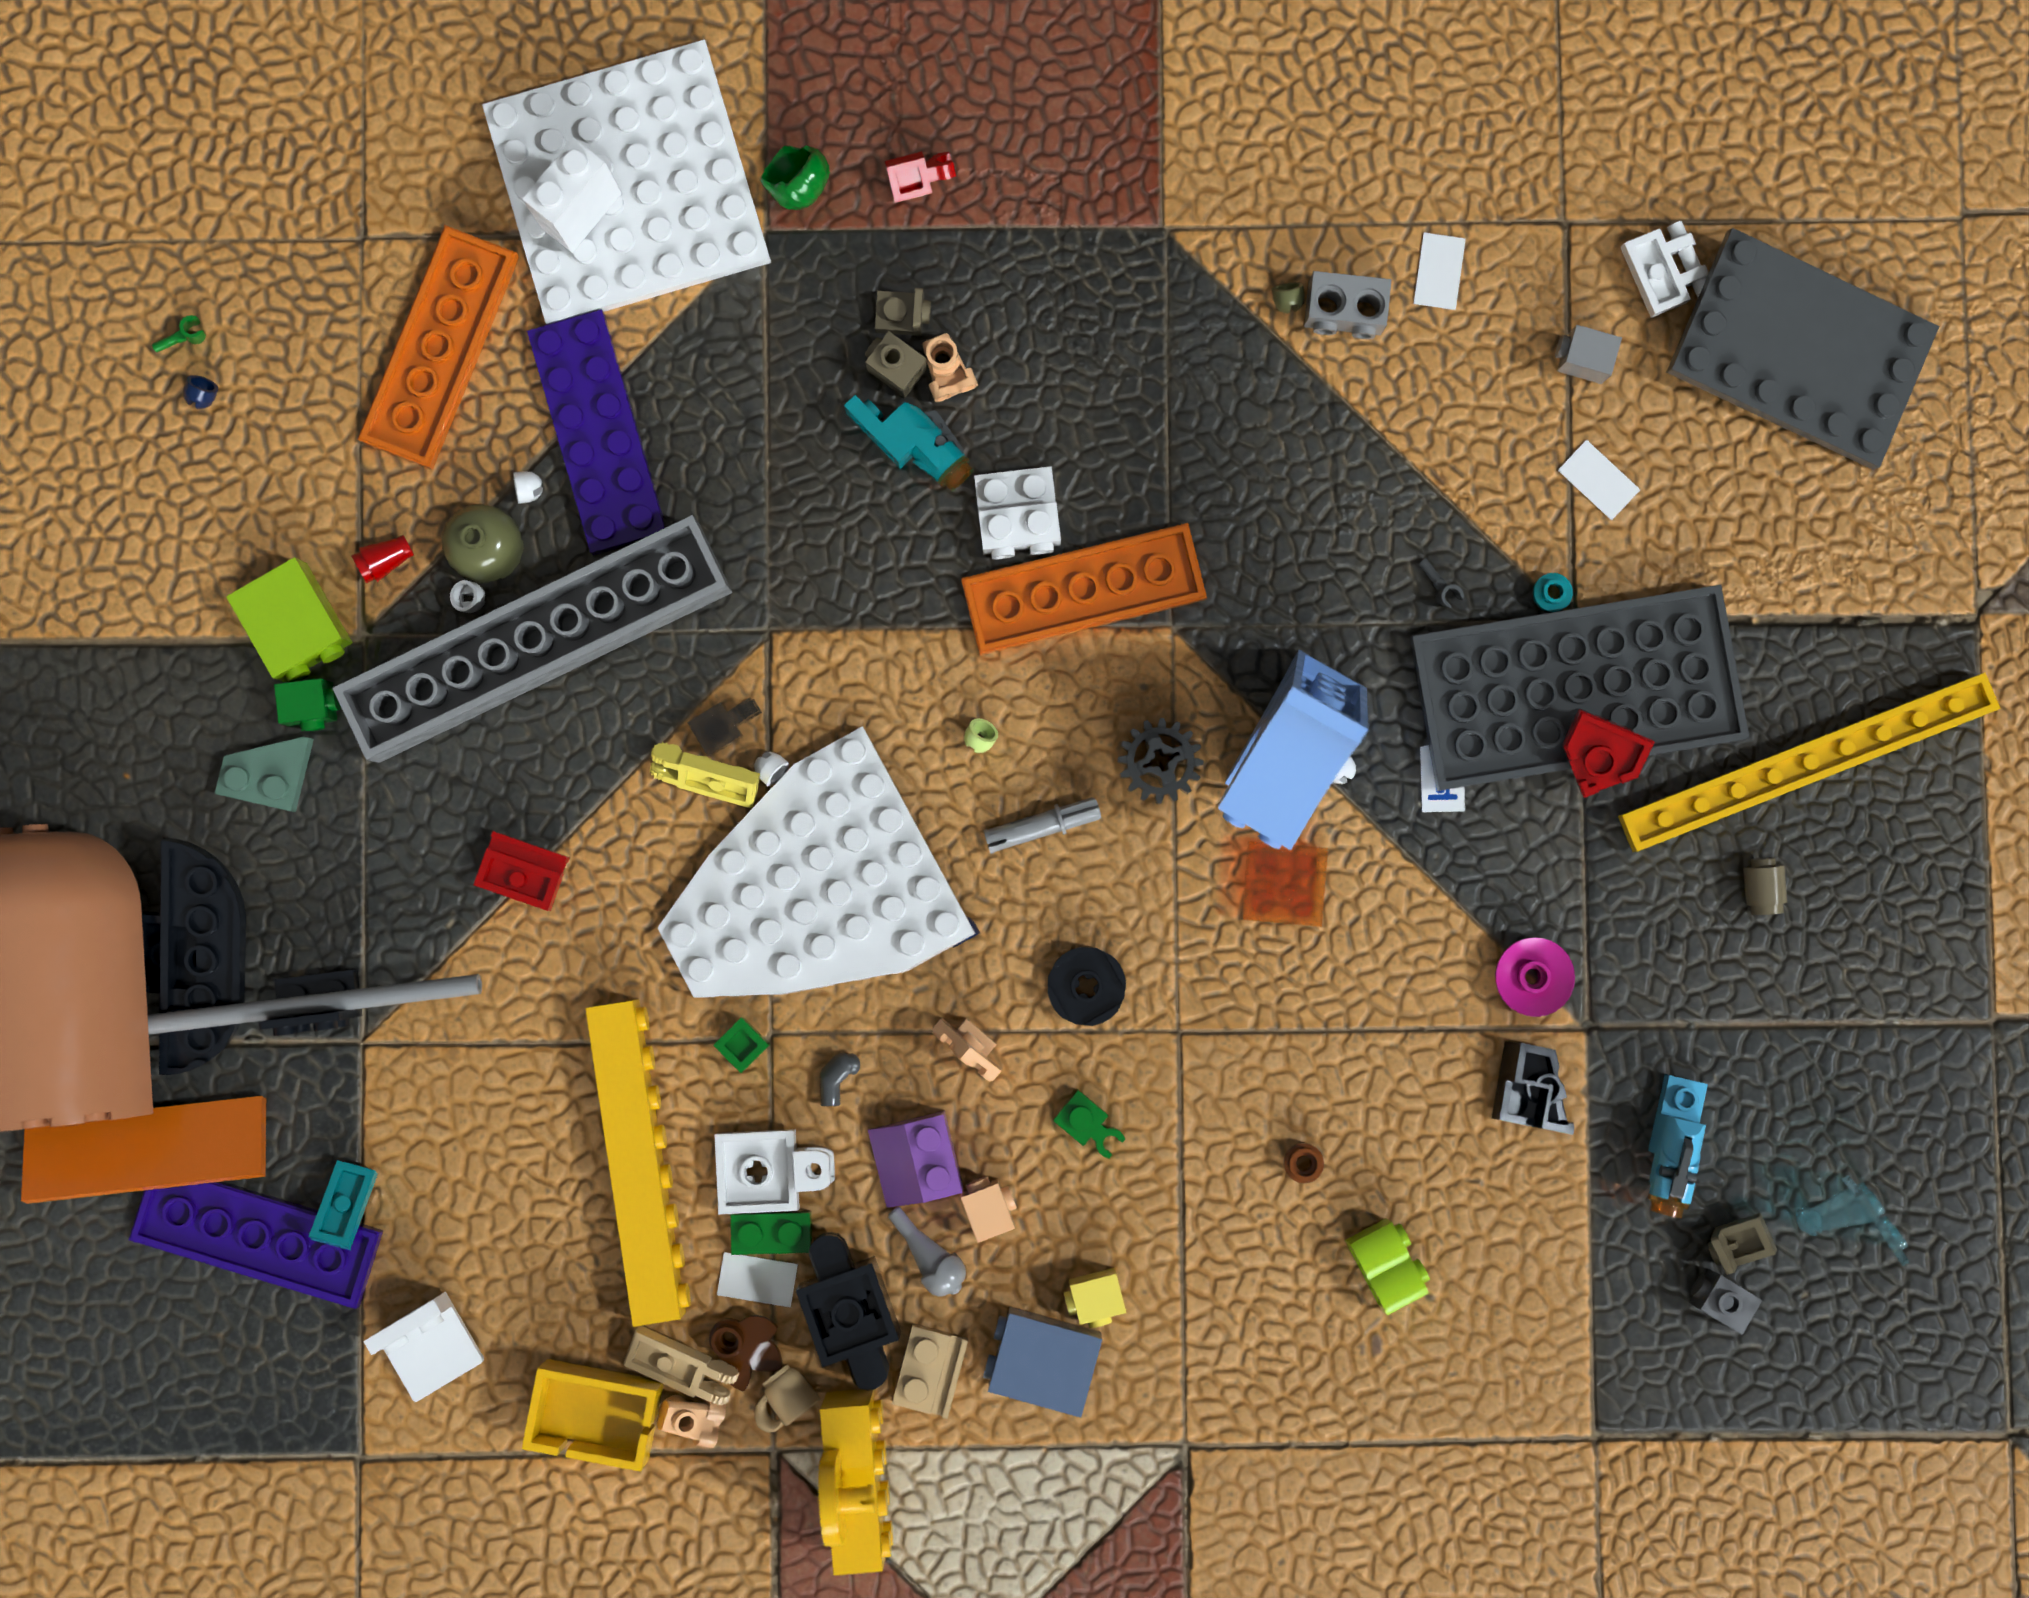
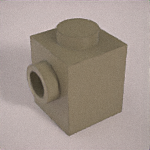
(895, 363)

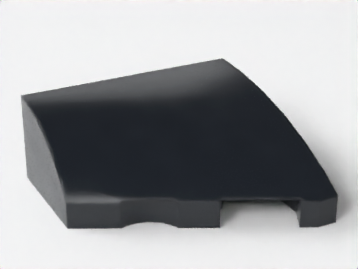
(1530, 1089)

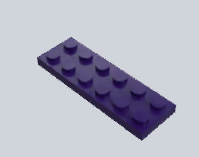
(596, 431)

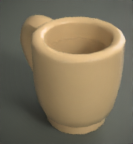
(788, 1396)

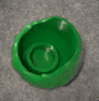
(796, 176)

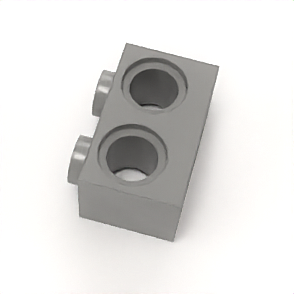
(1347, 293)

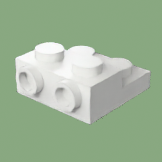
(1017, 512)

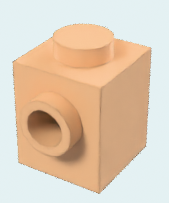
(988, 1208)

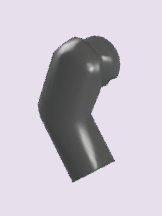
(833, 1074)

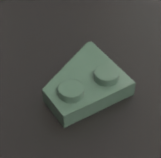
(267, 774)

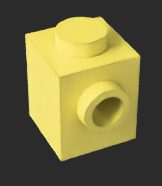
(1095, 1298)

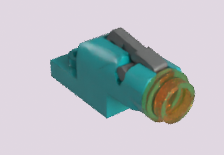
(915, 435)

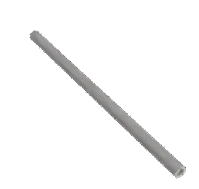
(314, 1004)

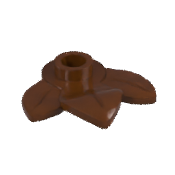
(751, 1350)

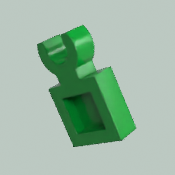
(1084, 1120)

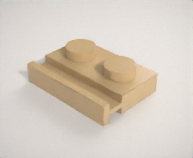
(930, 1371)

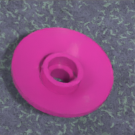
(1554, 979)

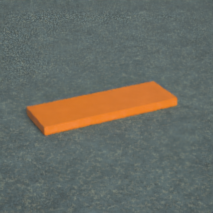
(438, 347)
(1084, 589)
(146, 1152)

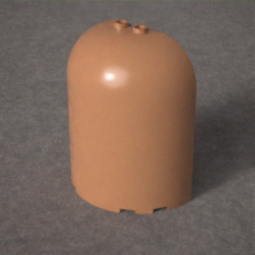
(70, 982)

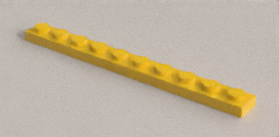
(1809, 762)

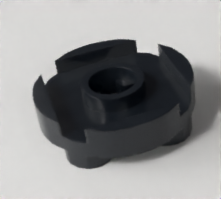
(1108, 992)

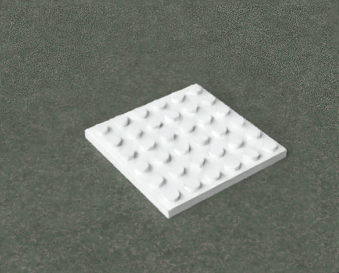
(679, 174)

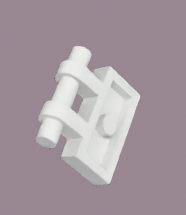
(1656, 272)

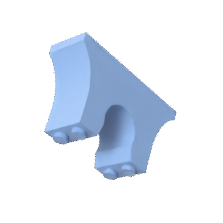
(1295, 751)

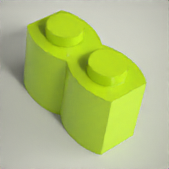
(1388, 1266)

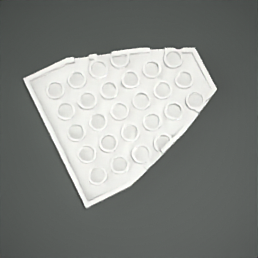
(815, 886)

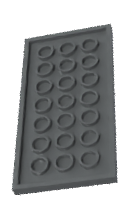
(1510, 689)

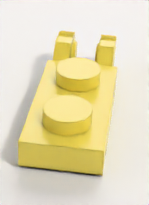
(704, 775)

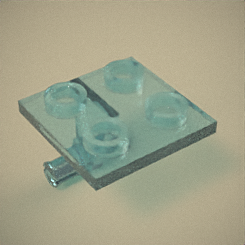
(1853, 1207)

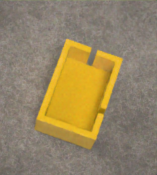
(598, 1409)

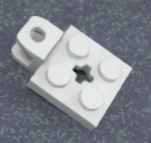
(786, 1165)

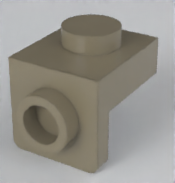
(1741, 1243)

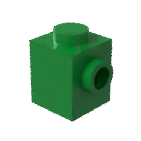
(306, 704)

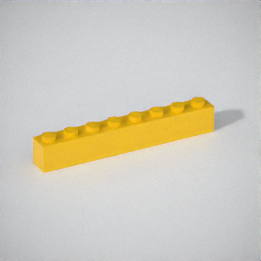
(637, 1163)

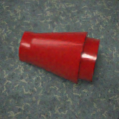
(381, 558)

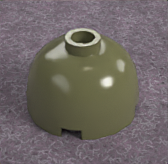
(482, 543)

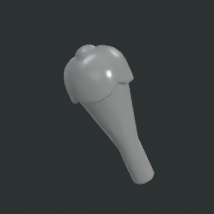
(940, 1270)

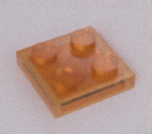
(1284, 884)

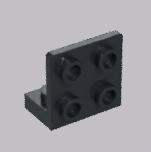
(313, 985)

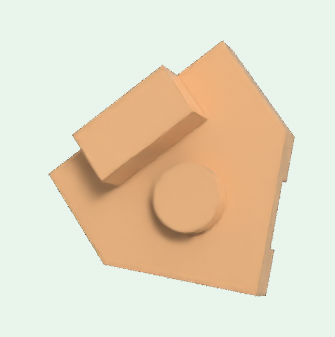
(969, 1045)

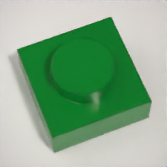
(741, 1044)

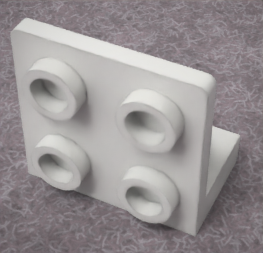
(428, 1347)

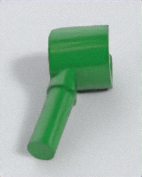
(182, 335)

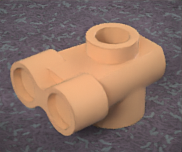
(947, 377)
(691, 1419)

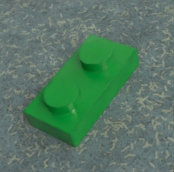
(771, 1232)

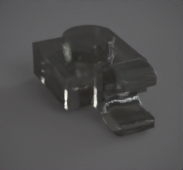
(719, 727)

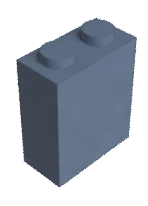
(1043, 1361)

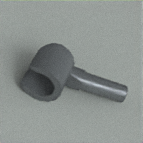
(1440, 584)

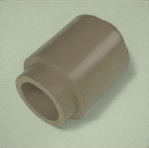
(1765, 886)

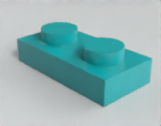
(343, 1205)

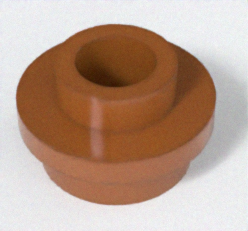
(1316, 1163)

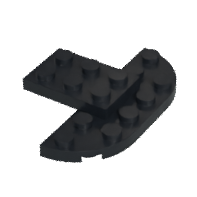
(194, 950)

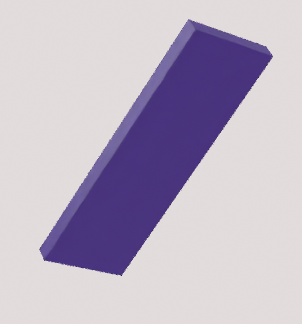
(255, 1239)

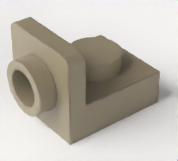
(902, 312)

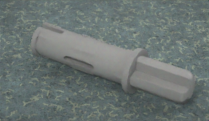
(1042, 824)

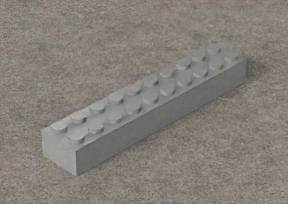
(532, 640)

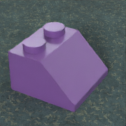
(916, 1160)

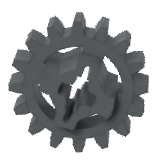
(1153, 744)

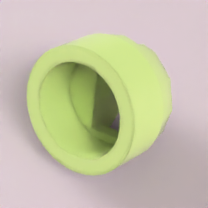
(985, 729)

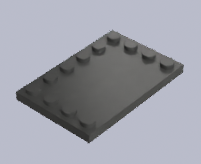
(1803, 349)

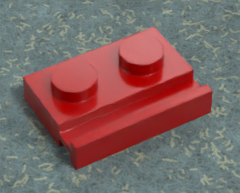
(521, 871)

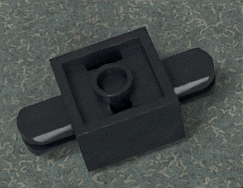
(848, 1311)

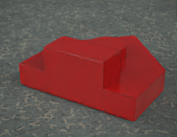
(1603, 752)

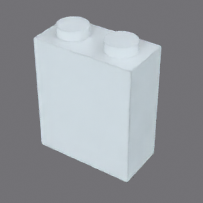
(572, 195)

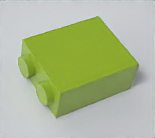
(290, 621)

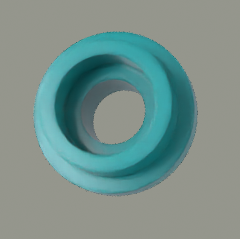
(1541, 596)

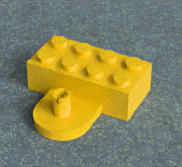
(850, 1483)

